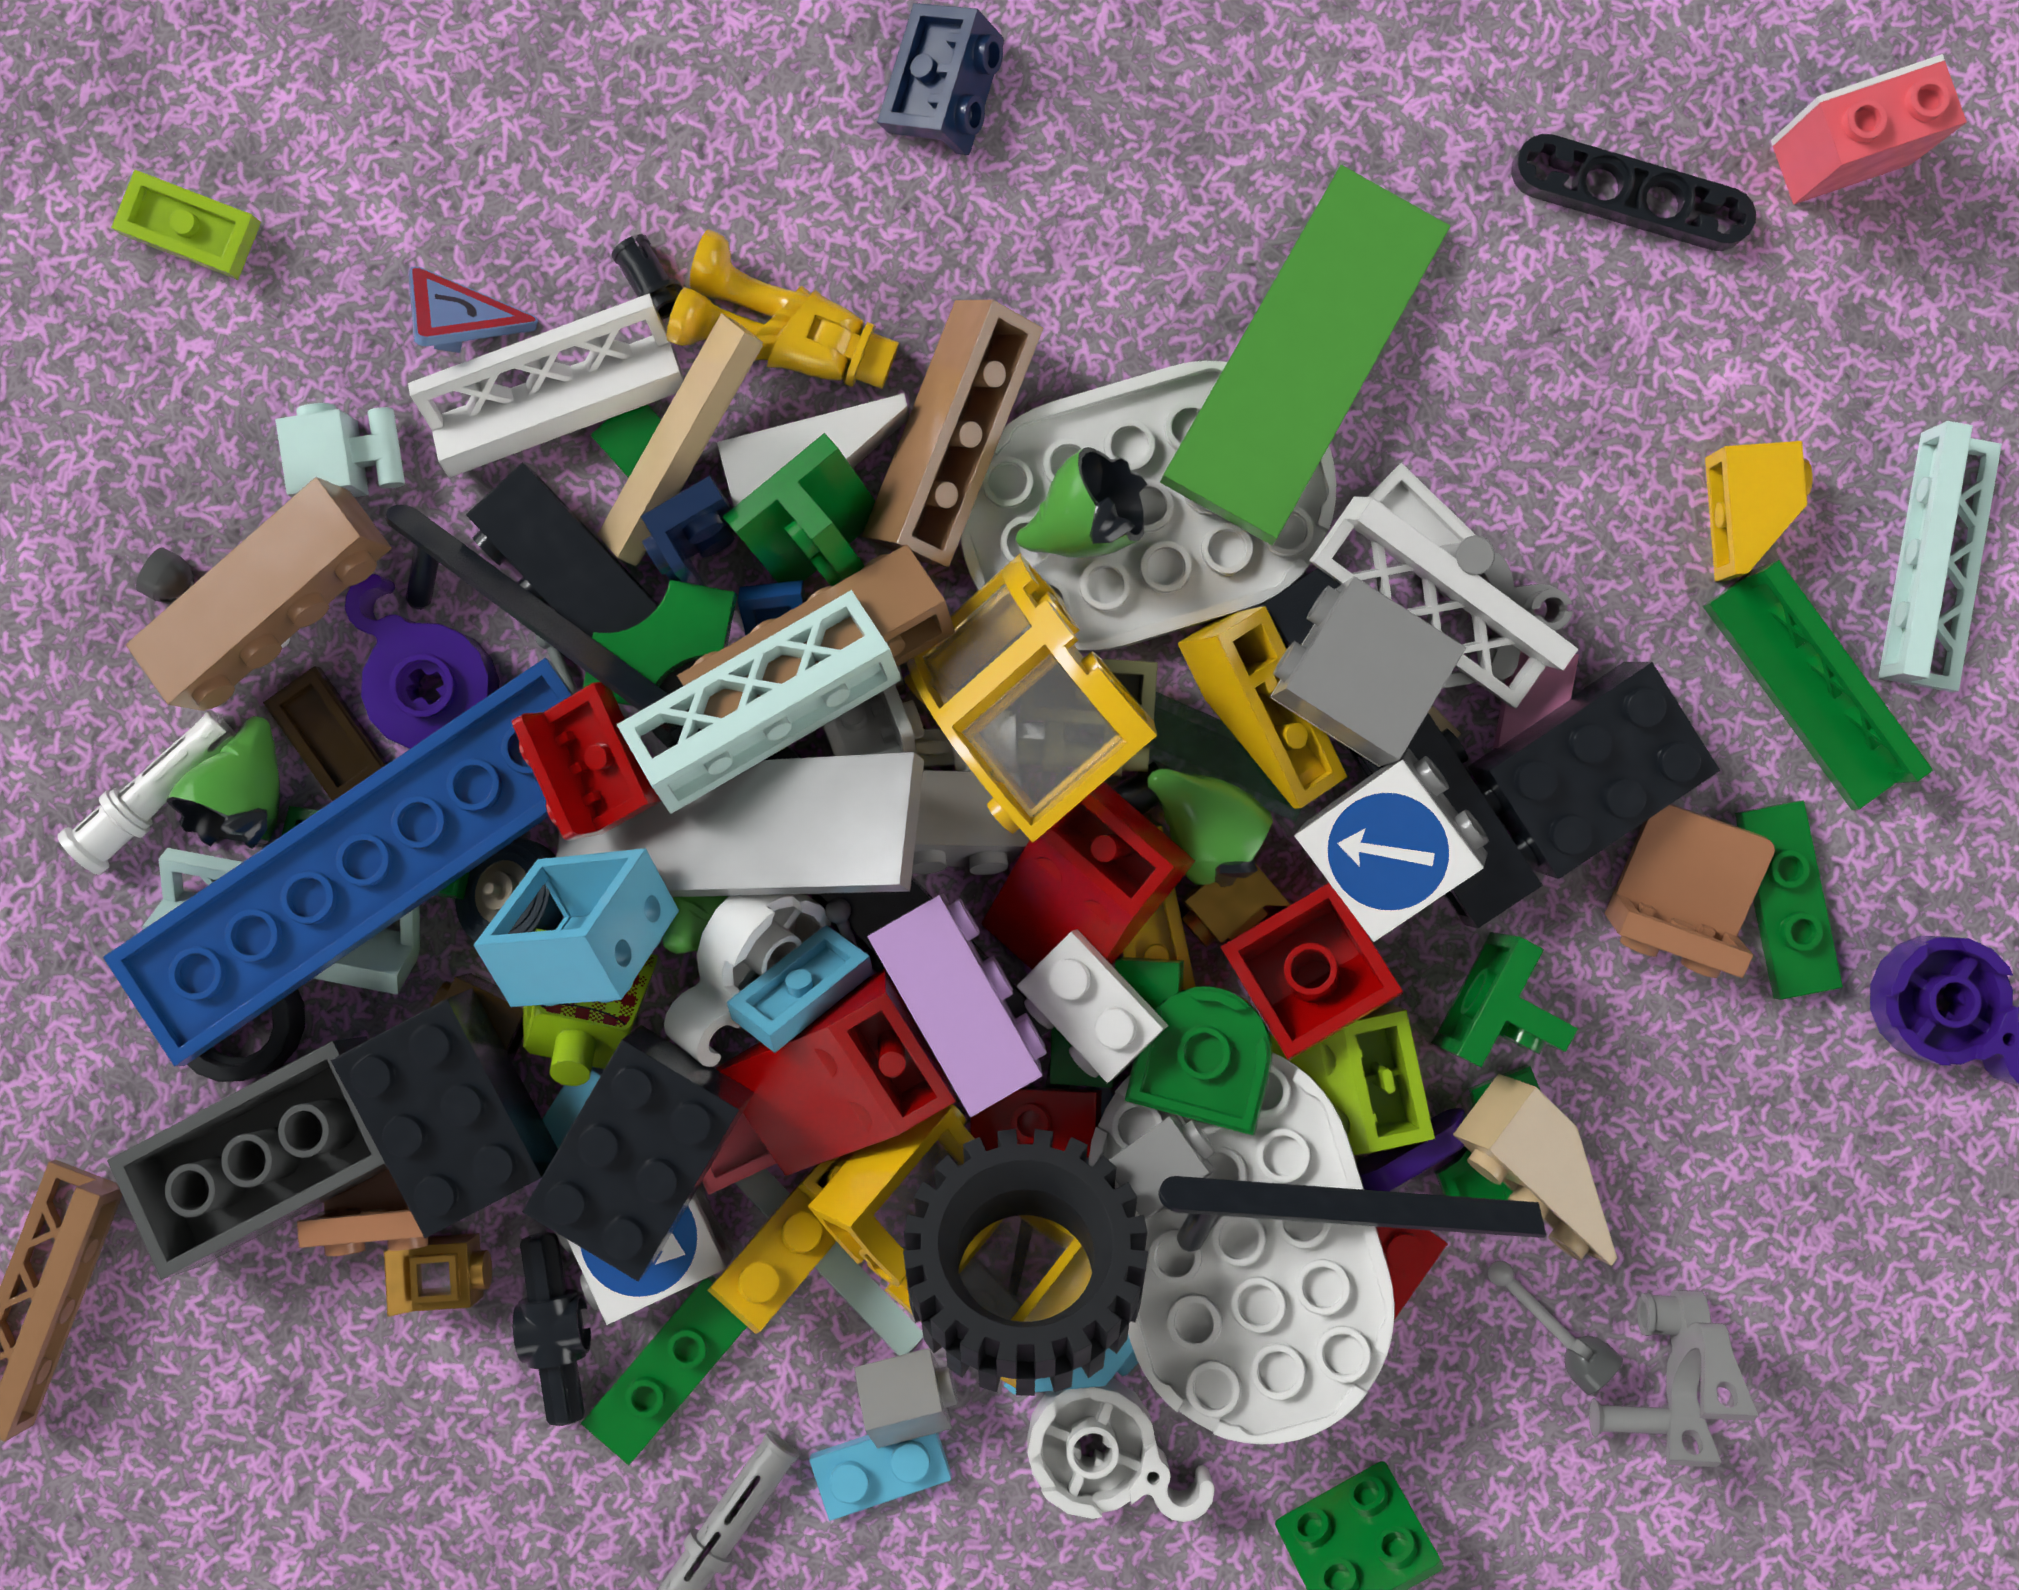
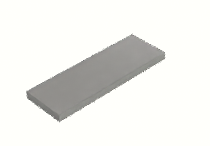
(784, 830)

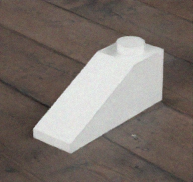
(854, 430)

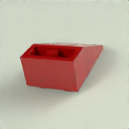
(1089, 872)
(843, 1079)

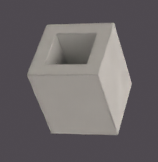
(1159, 1154)
(905, 1397)

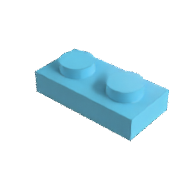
(800, 988)
(864, 1476)

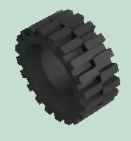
(1033, 1183)

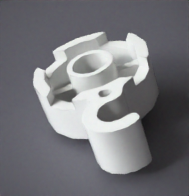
(735, 949)
(1122, 1473)

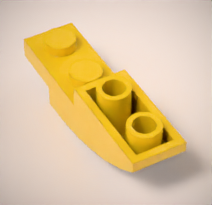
(778, 1253)

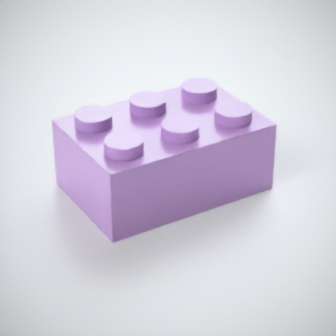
(960, 1002)

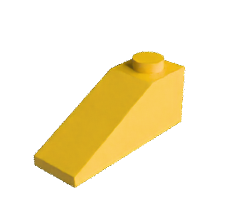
(1234, 672)

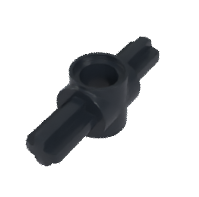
(551, 1329)

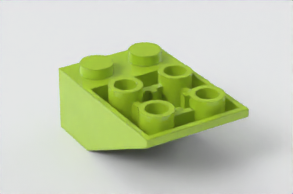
(1372, 1080)

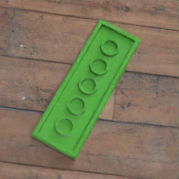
(1305, 355)

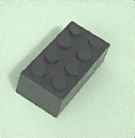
(247, 1163)

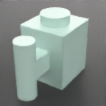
(329, 446)

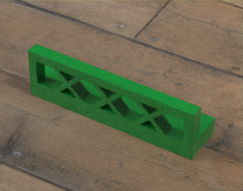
(1804, 673)

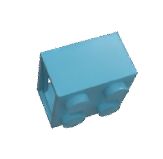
(610, 926)

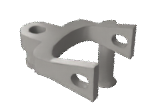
(1477, 557)
(1697, 1351)

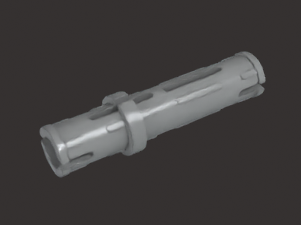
(770, 1463)

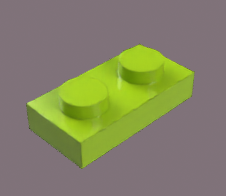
(186, 224)

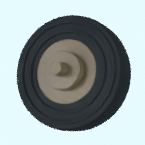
(495, 881)

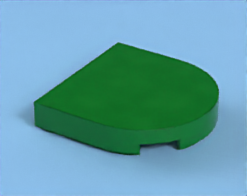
(1207, 1061)

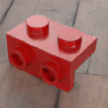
(584, 763)

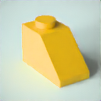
(1753, 500)

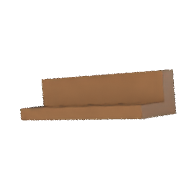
(58, 1292)

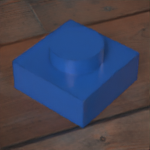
(768, 602)

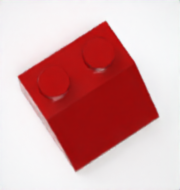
(1311, 970)

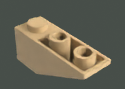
(1540, 1156)

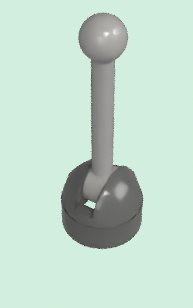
(1587, 1359)

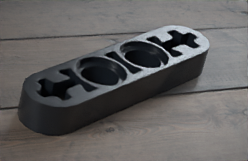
(1634, 182)

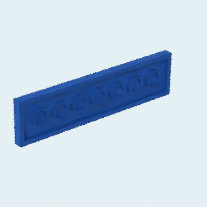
(339, 875)

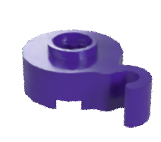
(401, 660)
(1980, 1013)

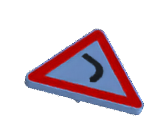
(452, 313)

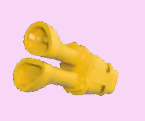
(805, 327)

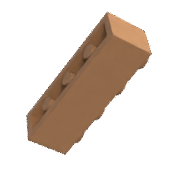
(953, 430)
(893, 594)
(259, 596)

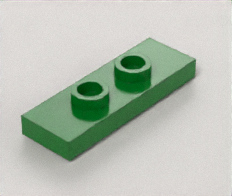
(1792, 905)
(664, 1373)

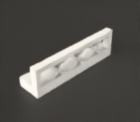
(556, 395)
(1466, 591)

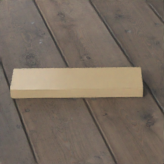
(681, 435)

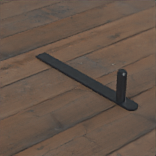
(438, 546)
(1209, 1198)

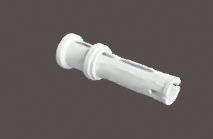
(130, 810)

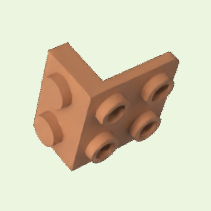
(1690, 890)
(362, 1215)

